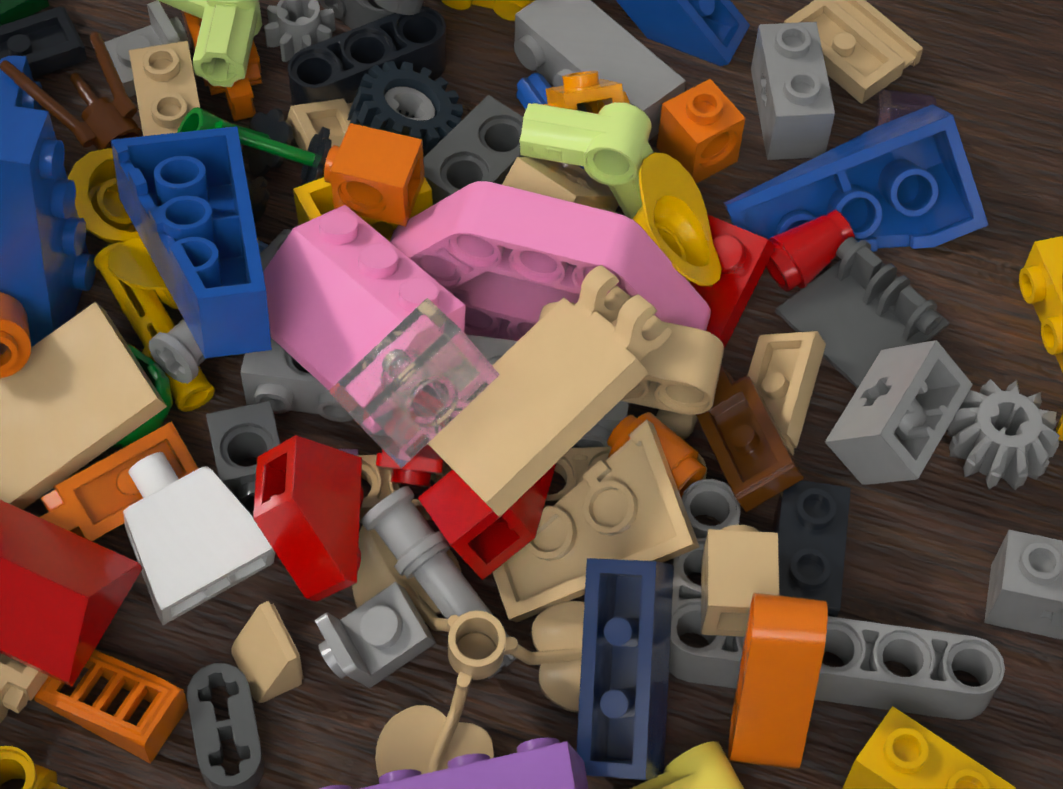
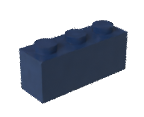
(625, 668)

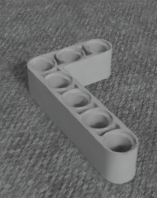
(859, 644)

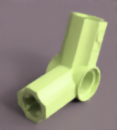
(223, 37)
(604, 143)

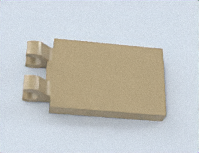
(551, 390)
(69, 405)

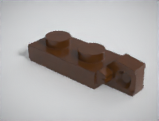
(748, 442)

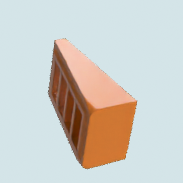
(151, 731)

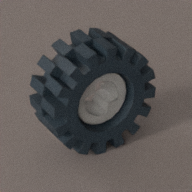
(394, 91)

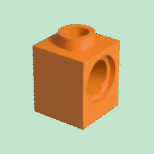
(701, 130)
(376, 173)

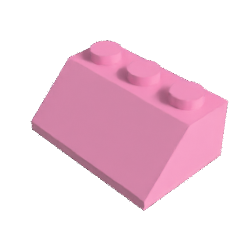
(342, 291)

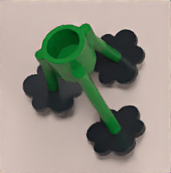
(267, 145)

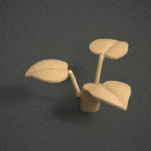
(477, 642)

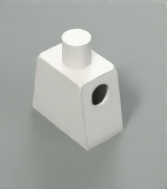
(190, 536)

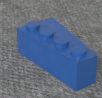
(40, 230)
(200, 231)

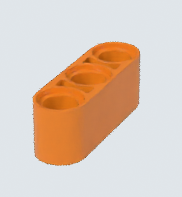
(777, 680)

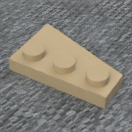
(617, 512)

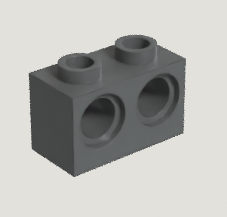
(475, 150)

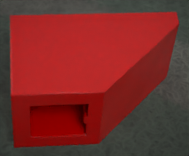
(311, 513)
(476, 530)

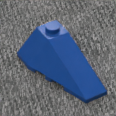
(891, 184)

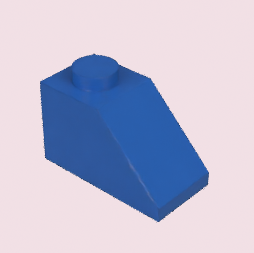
(695, 27)

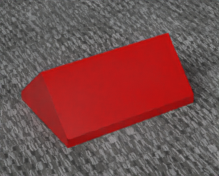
(56, 593)

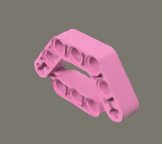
(520, 250)

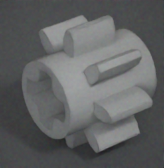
(297, 25)

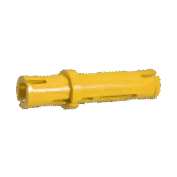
(148, 319)

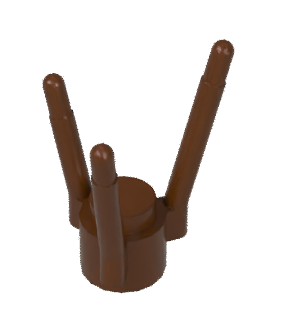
(102, 117)

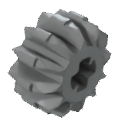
(1003, 435)

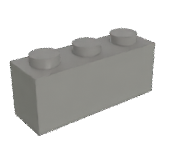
(580, 37)

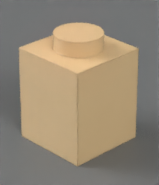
(734, 567)

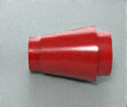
(807, 250)

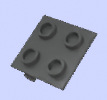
(861, 310)

